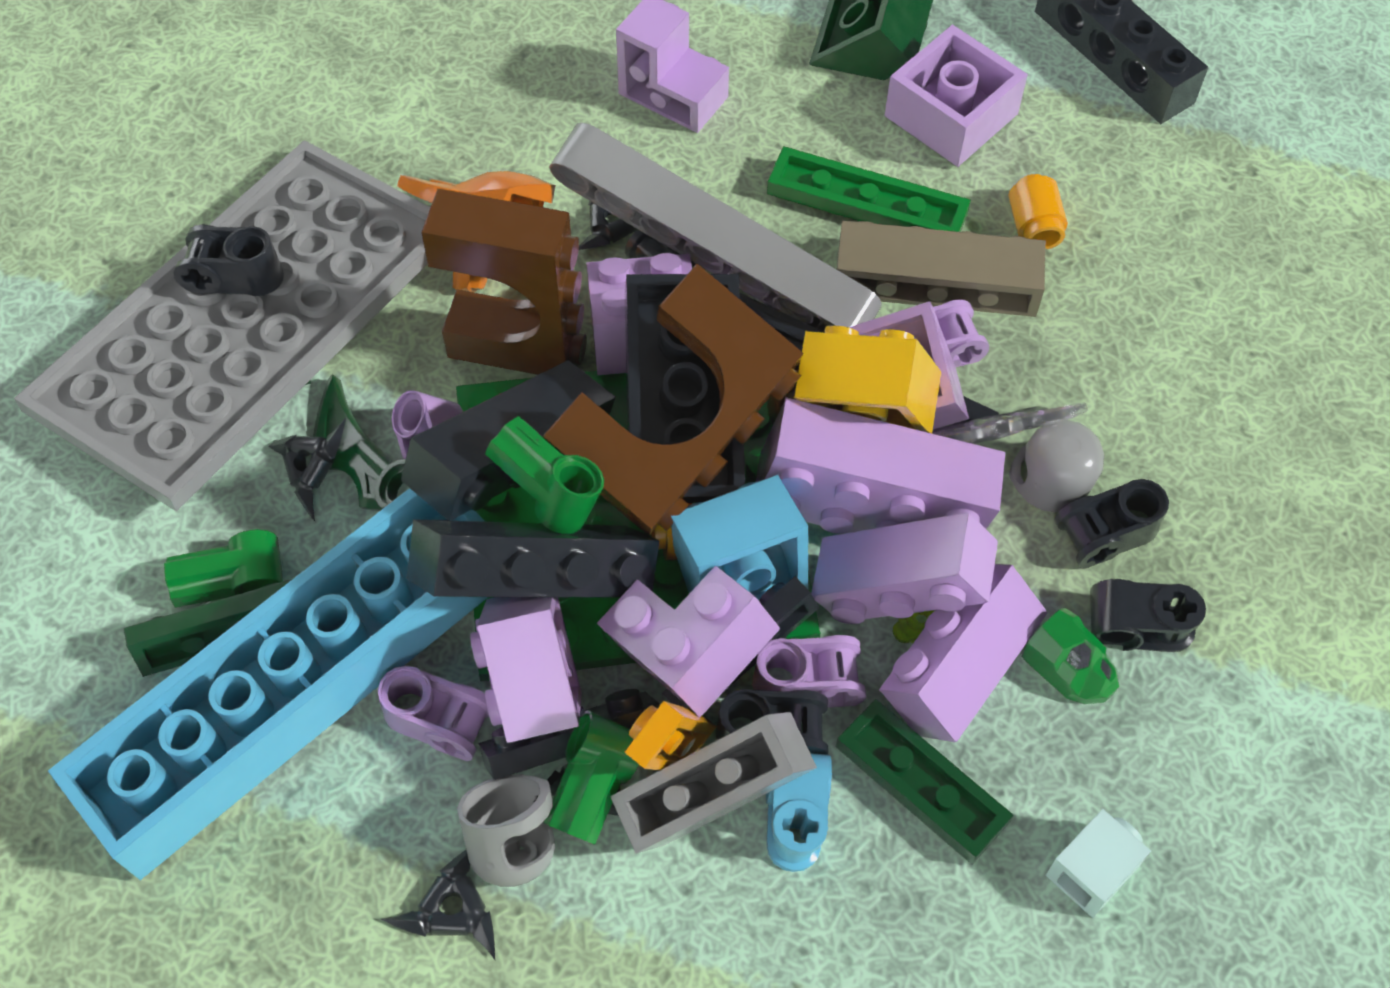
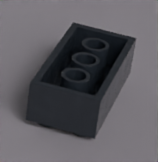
(668, 385)

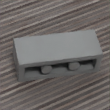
(713, 781)

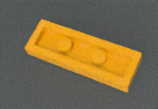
(667, 735)

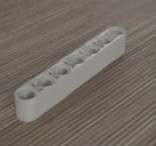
(709, 231)

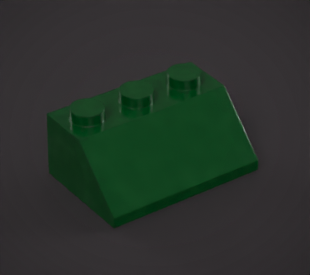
(870, 36)

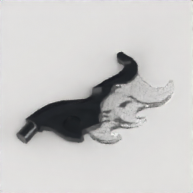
(1008, 424)

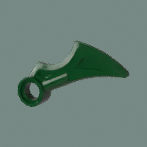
(358, 456)

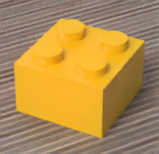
(870, 376)

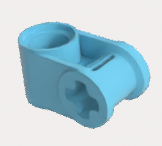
(800, 806)

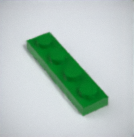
(863, 193)

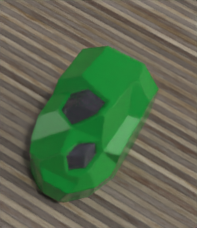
(1072, 659)

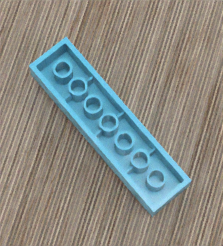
(258, 692)

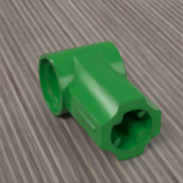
(561, 484)
(224, 571)
(592, 776)

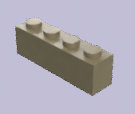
(944, 266)

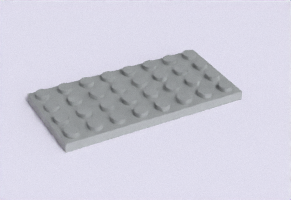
(191, 377)

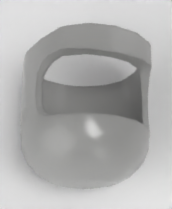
(1061, 465)
(500, 819)

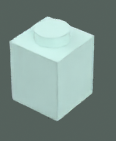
(1098, 861)

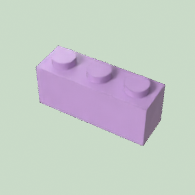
(905, 569)
(963, 658)

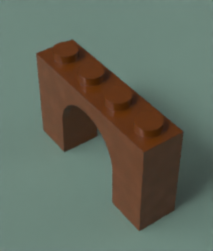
(523, 249)
(749, 367)

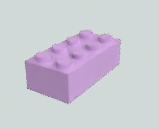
(876, 474)

